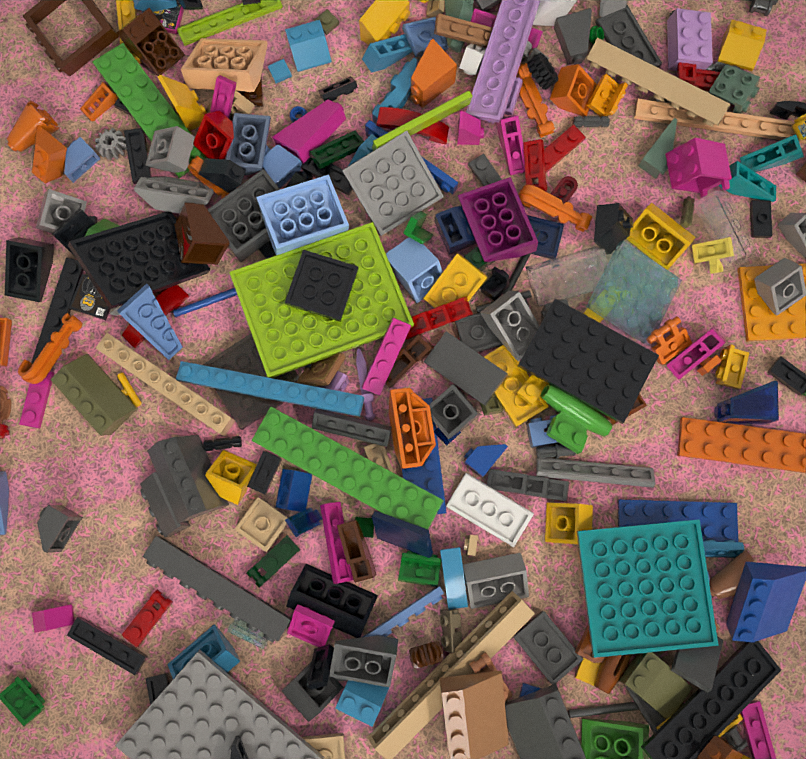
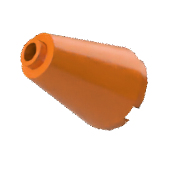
(24, 131)

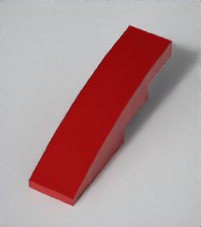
(439, 317)

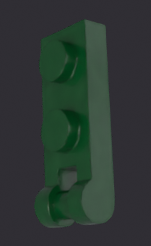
(274, 560)

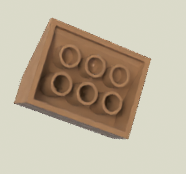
(474, 714)

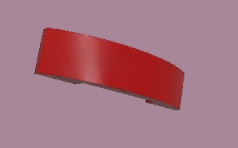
(697, 77)
(396, 117)
(168, 300)

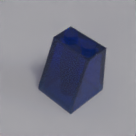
(752, 407)

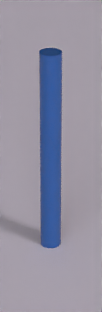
(204, 302)

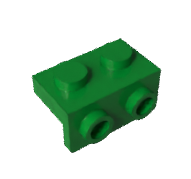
(419, 569)
(22, 701)

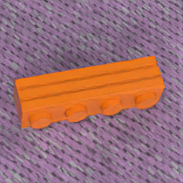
(5, 333)

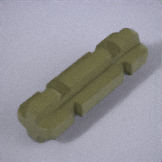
(687, 212)

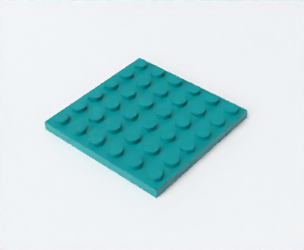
(646, 588)

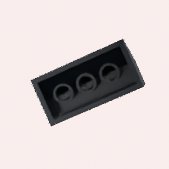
(341, 602)

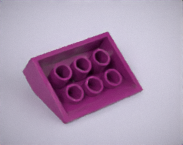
(498, 221)

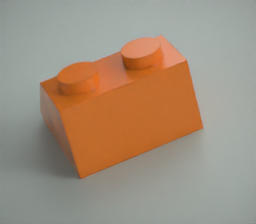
(573, 90)
(47, 156)

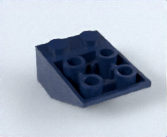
(454, 229)

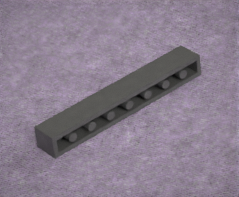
(217, 588)

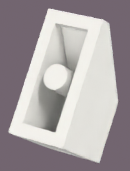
(472, 59)

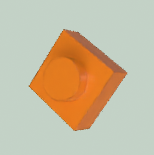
(708, 364)

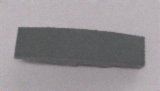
(528, 485)

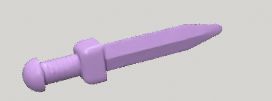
(368, 396)

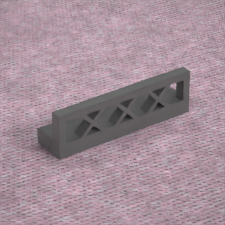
(351, 427)

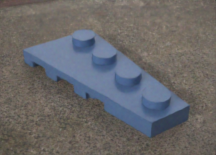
(149, 320)

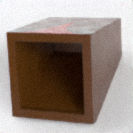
(199, 236)

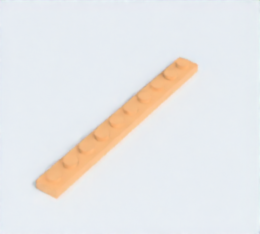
(730, 123)

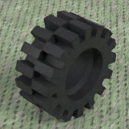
(542, 71)

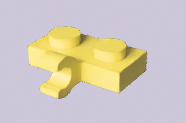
(713, 252)

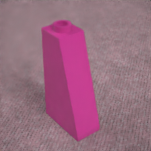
(311, 130)

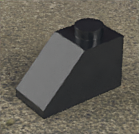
(222, 173)

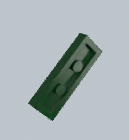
(336, 149)

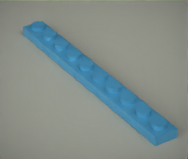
(271, 388)

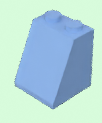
(414, 267)

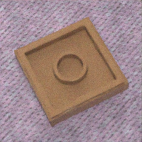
(322, 371)

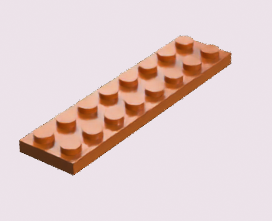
(742, 445)

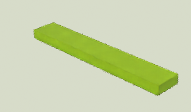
(225, 20)
(426, 119)

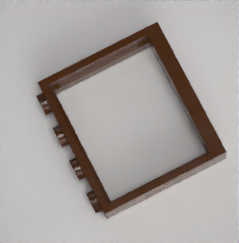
(86, 51)

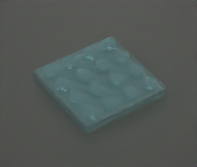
(634, 292)

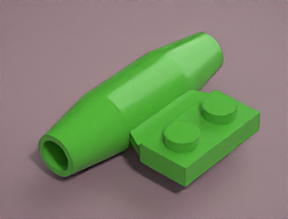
(573, 419)

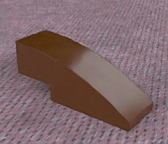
(409, 358)
(356, 551)

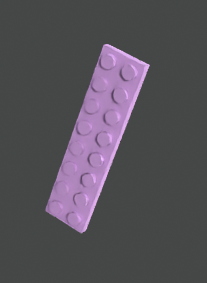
(502, 59)

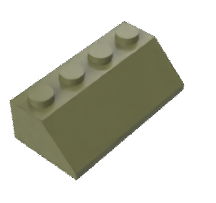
(94, 394)

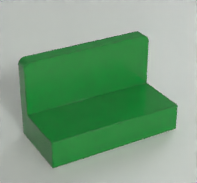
(414, 228)

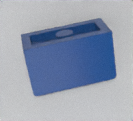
(293, 490)

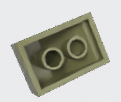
(656, 683)

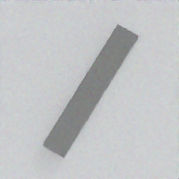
(595, 472)

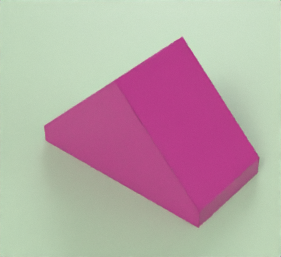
(53, 618)

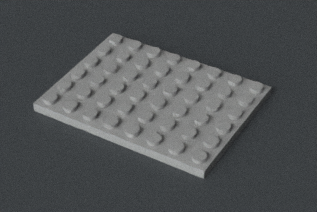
(203, 715)

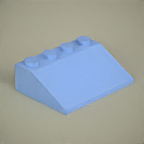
(302, 214)

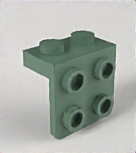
(736, 87)

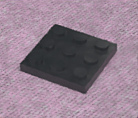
(321, 285)

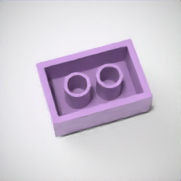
(689, 39)

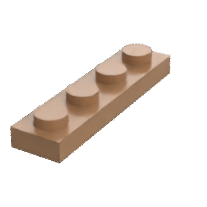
(462, 30)

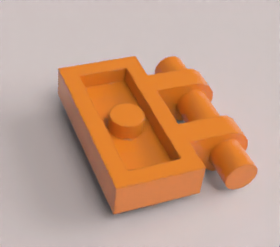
(672, 344)

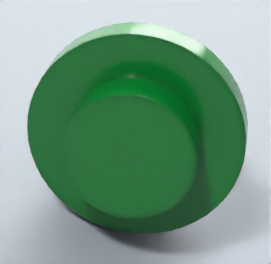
(596, 32)

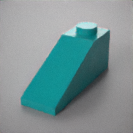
(774, 155)
(750, 184)

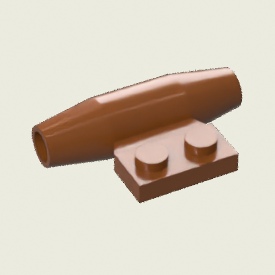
(610, 667)

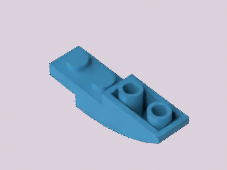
(400, 89)

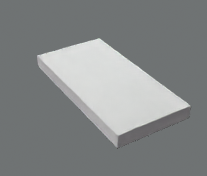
(490, 509)

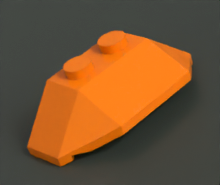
(411, 427)

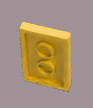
(457, 281)

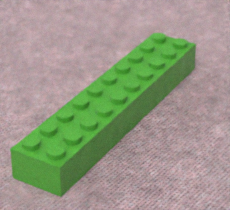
(346, 470)

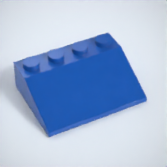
(764, 600)

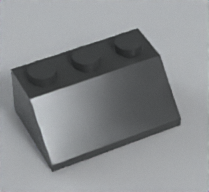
(160, 507)

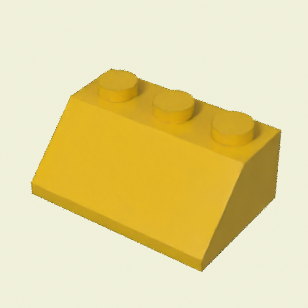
(383, 19)
(659, 236)

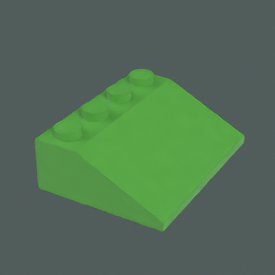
(613, 739)

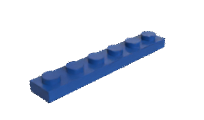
(444, 181)

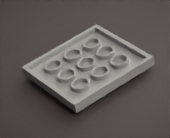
(393, 183)

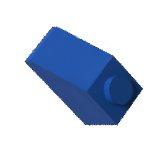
(483, 457)

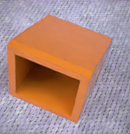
(432, 75)

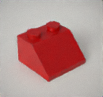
(214, 135)

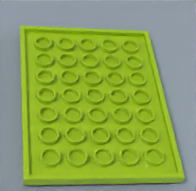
(296, 338)

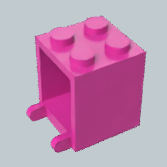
(699, 166)

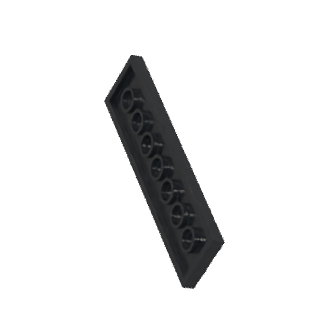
(710, 713)

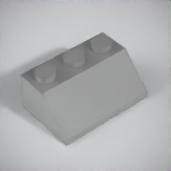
(494, 579)

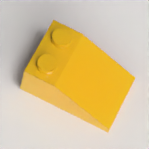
(184, 102)

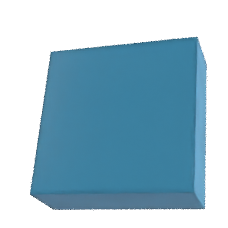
(279, 71)

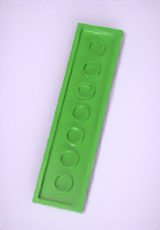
(139, 95)

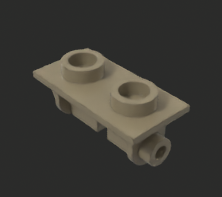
(449, 621)

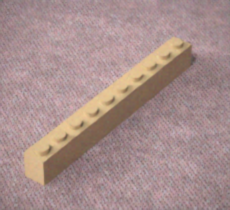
(426, 698)

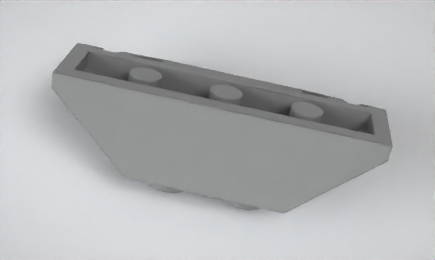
(172, 193)

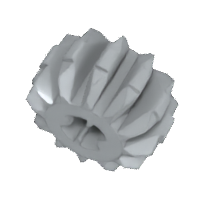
(107, 149)

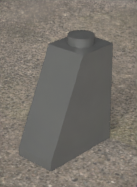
(573, 35)

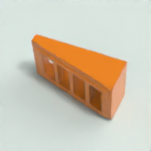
(103, 106)

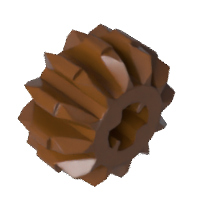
(426, 654)

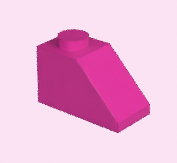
(469, 129)

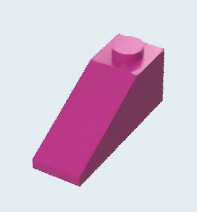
(512, 143)
(696, 353)

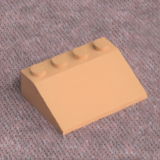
(230, 58)

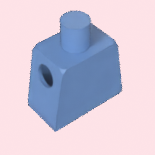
(280, 164)

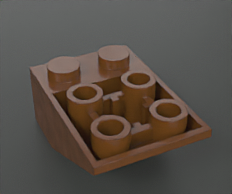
(151, 42)

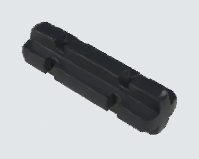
(223, 443)

